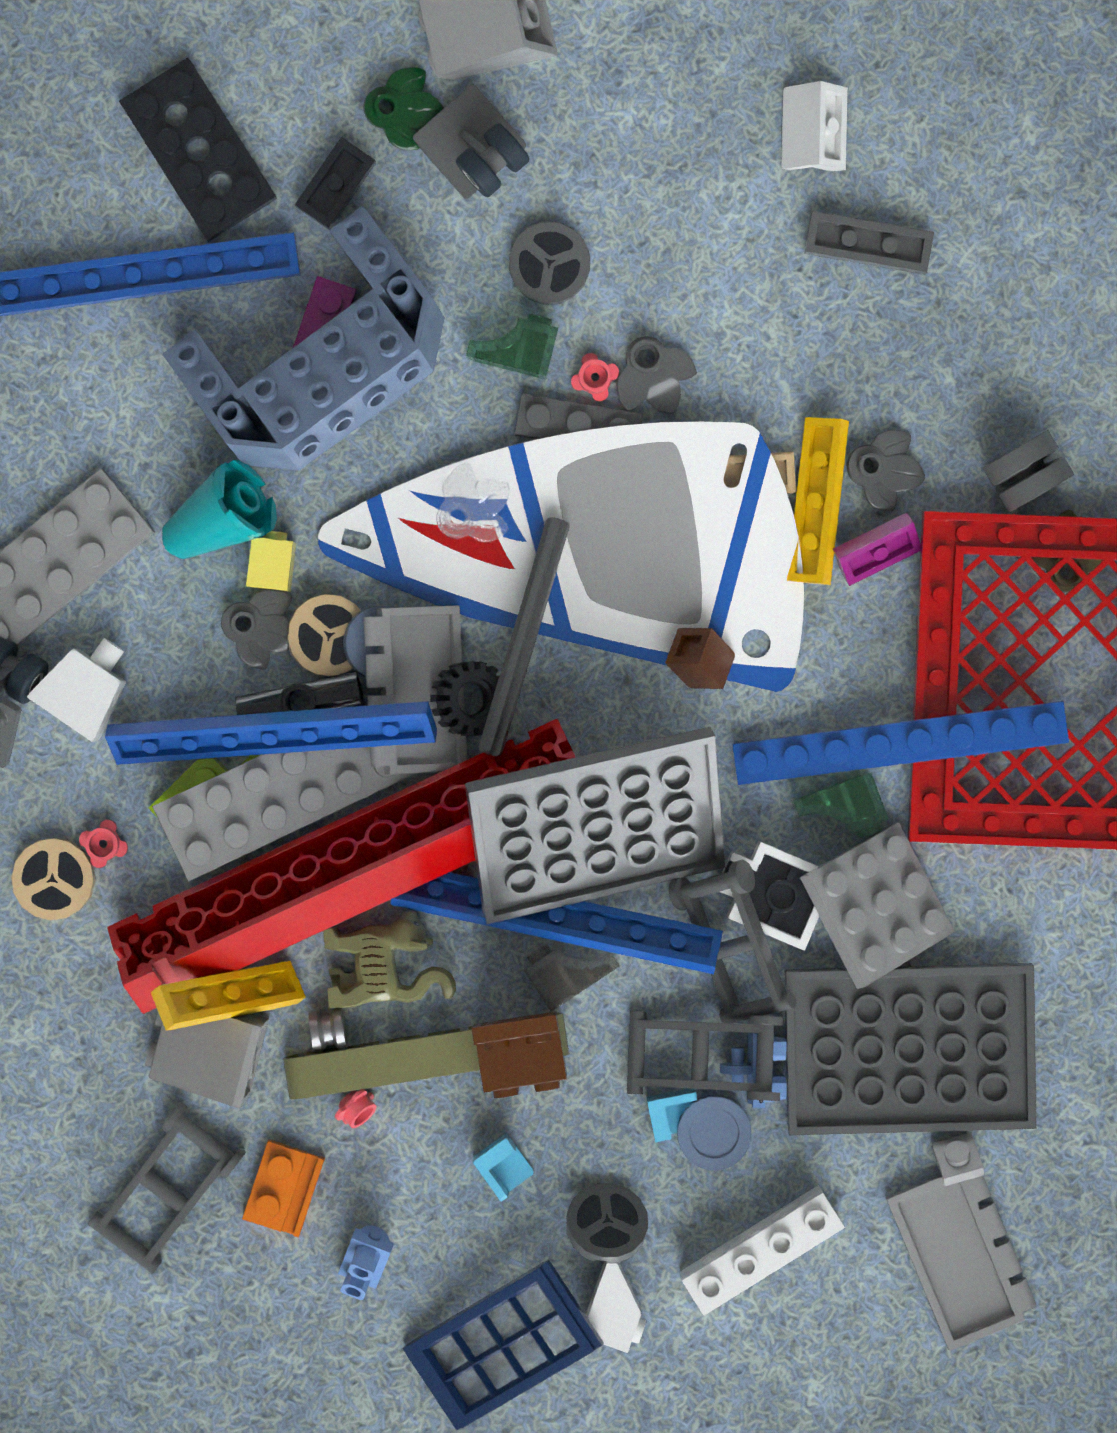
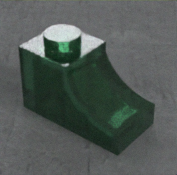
(523, 350)
(851, 802)

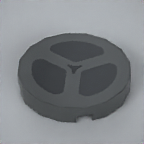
(549, 263)
(606, 1223)

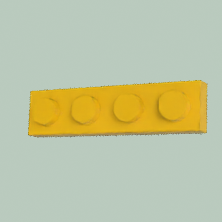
(819, 498)
(227, 995)

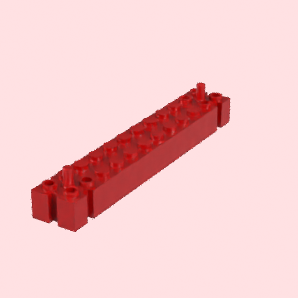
(317, 877)

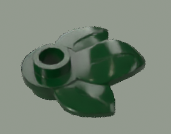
(409, 105)

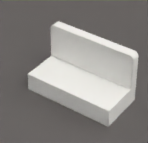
(814, 126)

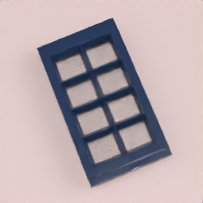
(503, 1345)

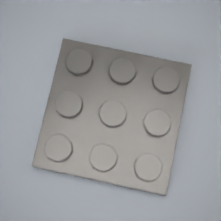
(877, 905)

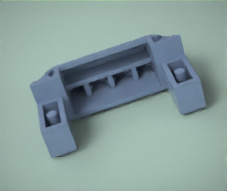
(333, 375)

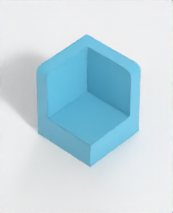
(666, 1111)
(502, 1166)

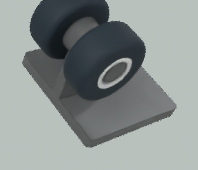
(472, 144)
(18, 680)

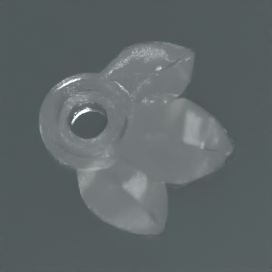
(478, 502)

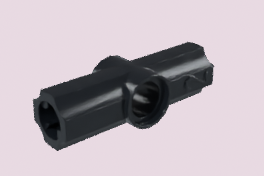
(323, 694)

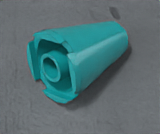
(221, 513)

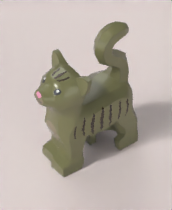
(375, 964)

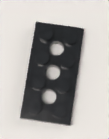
(169, 146)

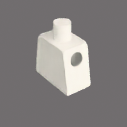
(82, 689)

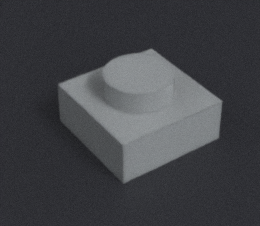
(958, 1159)

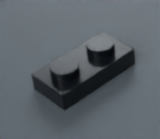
(335, 183)

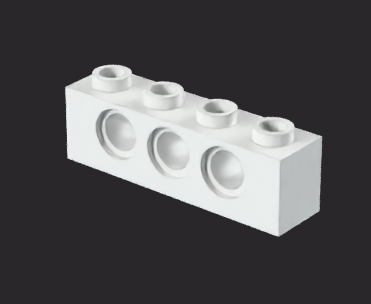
(761, 1250)

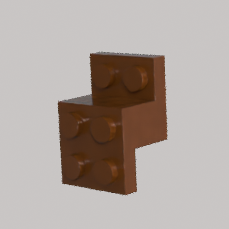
(520, 1054)

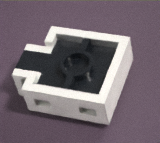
(778, 895)

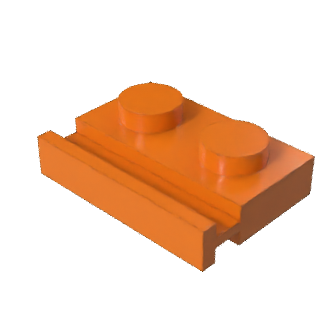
(283, 1188)

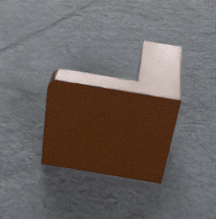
(700, 658)

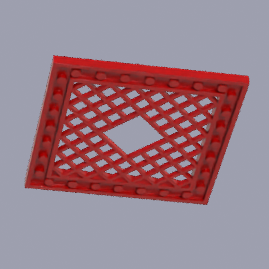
(943, 544)

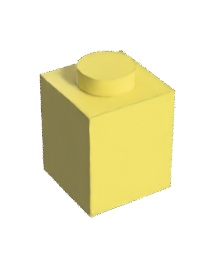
(271, 562)

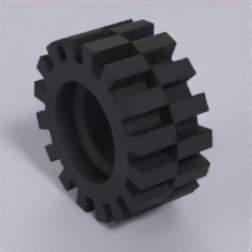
(447, 696)

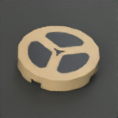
(318, 634)
(53, 879)

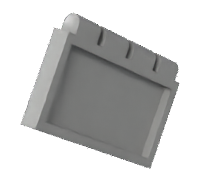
(412, 652)
(958, 1260)

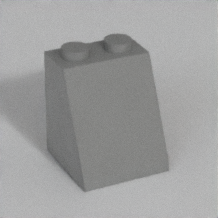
(485, 35)
(210, 1057)

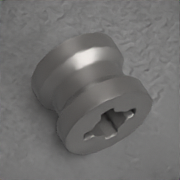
(328, 1029)

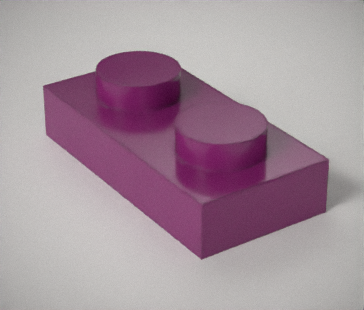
(324, 304)
(877, 549)

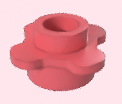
(597, 388)
(92, 839)
(356, 1108)

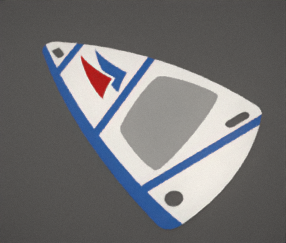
(645, 552)

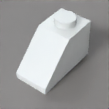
(615, 1309)

